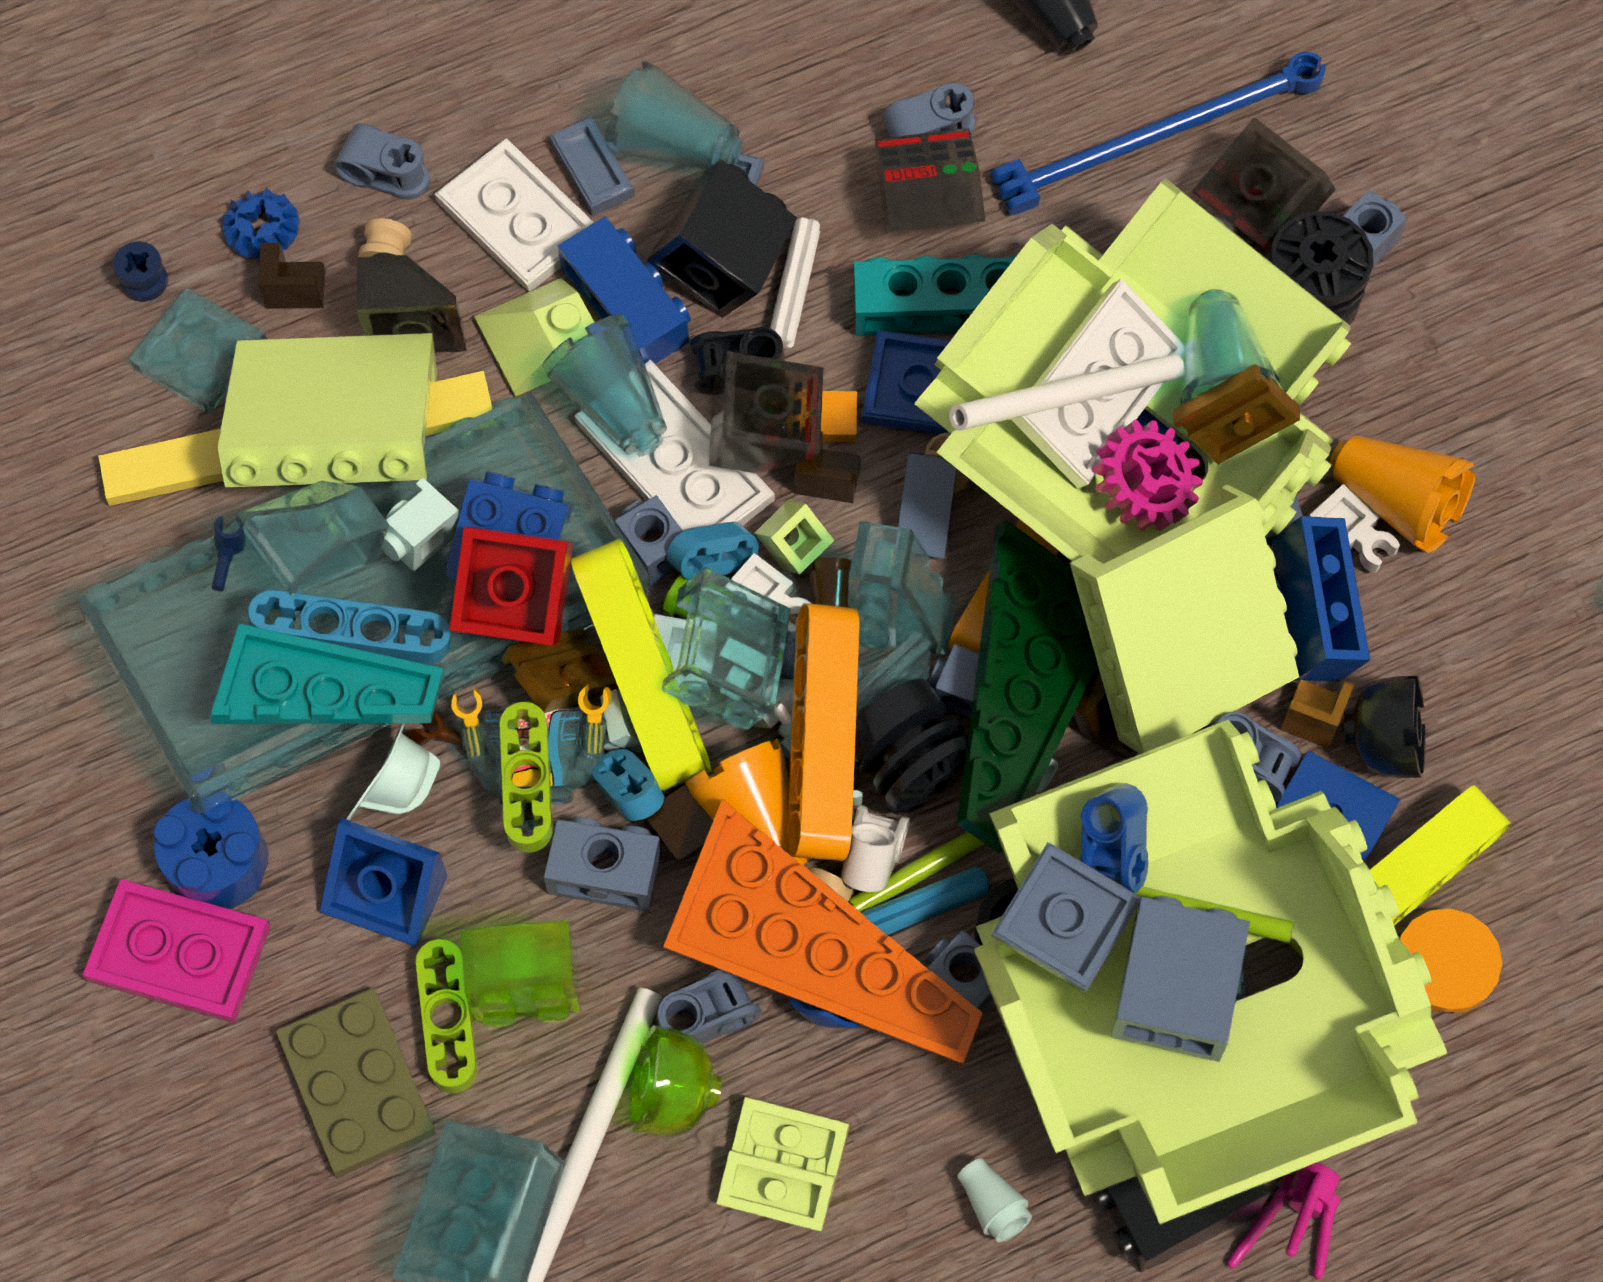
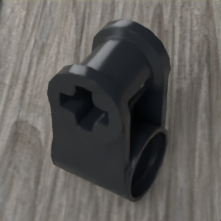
(749, 341)

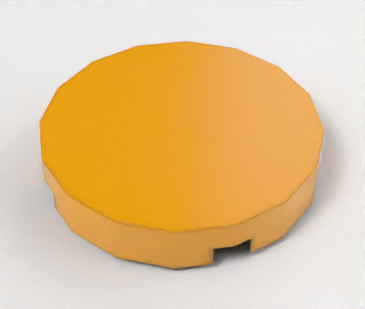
(1459, 957)

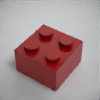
(511, 585)

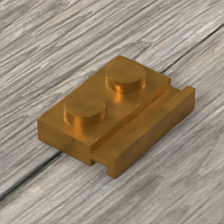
(1236, 414)
(560, 671)

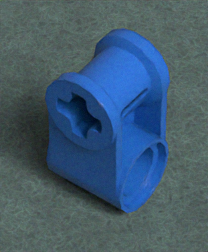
(1116, 846)

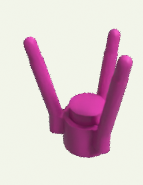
(1311, 1193)

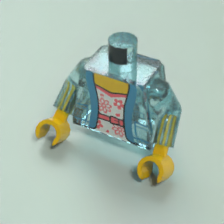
(574, 748)

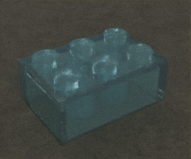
(480, 1208)

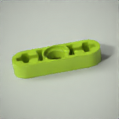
(510, 742)
(466, 1050)

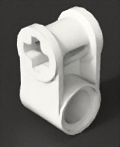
(873, 850)

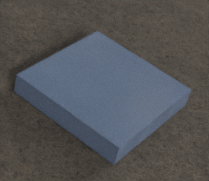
(1066, 917)

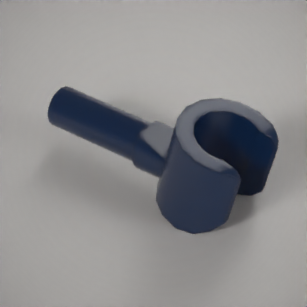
(227, 547)

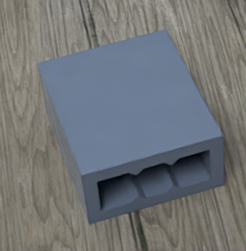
(1181, 978)

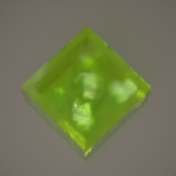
(521, 972)

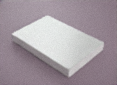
(513, 213)

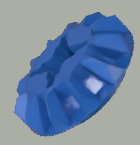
(240, 231)

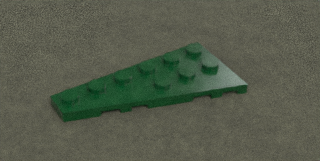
(1027, 678)

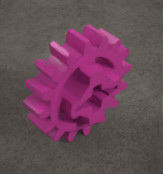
(1148, 473)

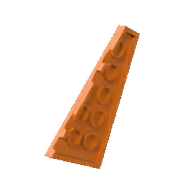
(788, 931)

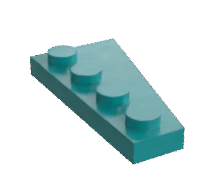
(311, 681)

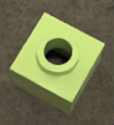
(806, 539)

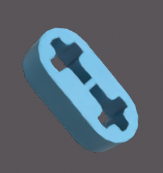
(721, 546)
(628, 785)

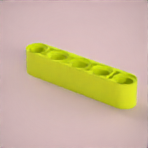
(640, 663)
(1438, 851)

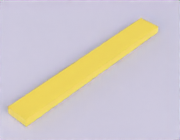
(196, 462)

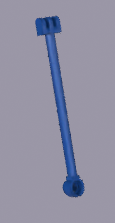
(1022, 186)

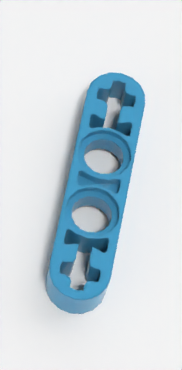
(351, 619)

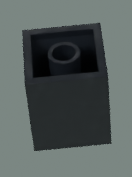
(724, 239)
(1151, 1243)

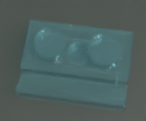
(905, 663)

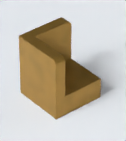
(1316, 712)

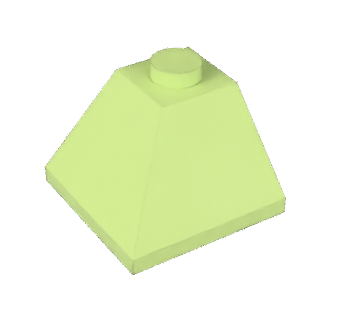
(530, 328)

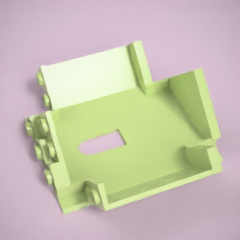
(1168, 259)
(1304, 1061)

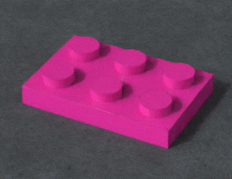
(177, 950)

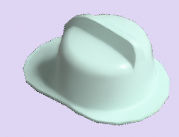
(402, 779)

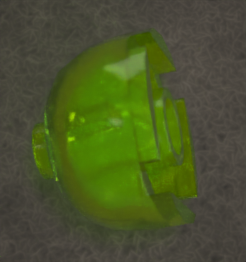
(672, 1084)

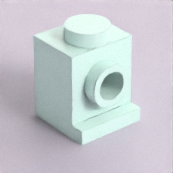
(420, 526)

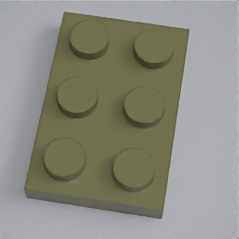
(355, 1082)

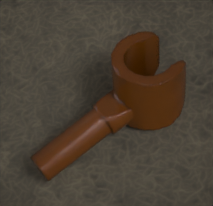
(435, 730)

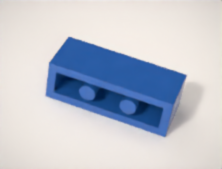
(616, 282)
(1321, 598)

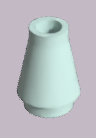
(996, 1203)

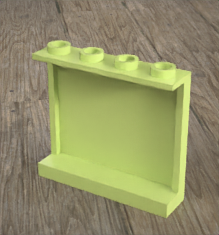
(327, 410)
(1188, 624)

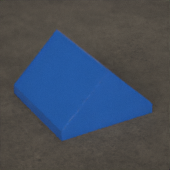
(382, 882)

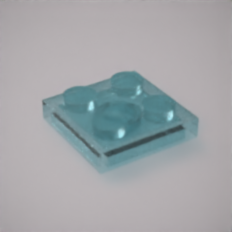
(193, 349)

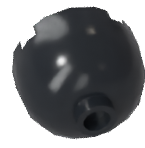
(1389, 727)

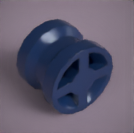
(137, 283)

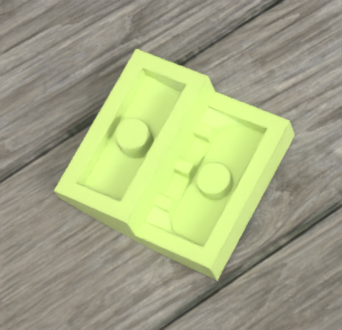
(783, 1163)

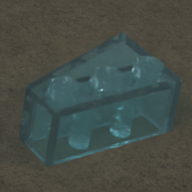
(897, 590)

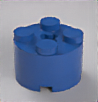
(218, 879)

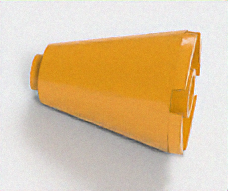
(1406, 486)
(754, 785)

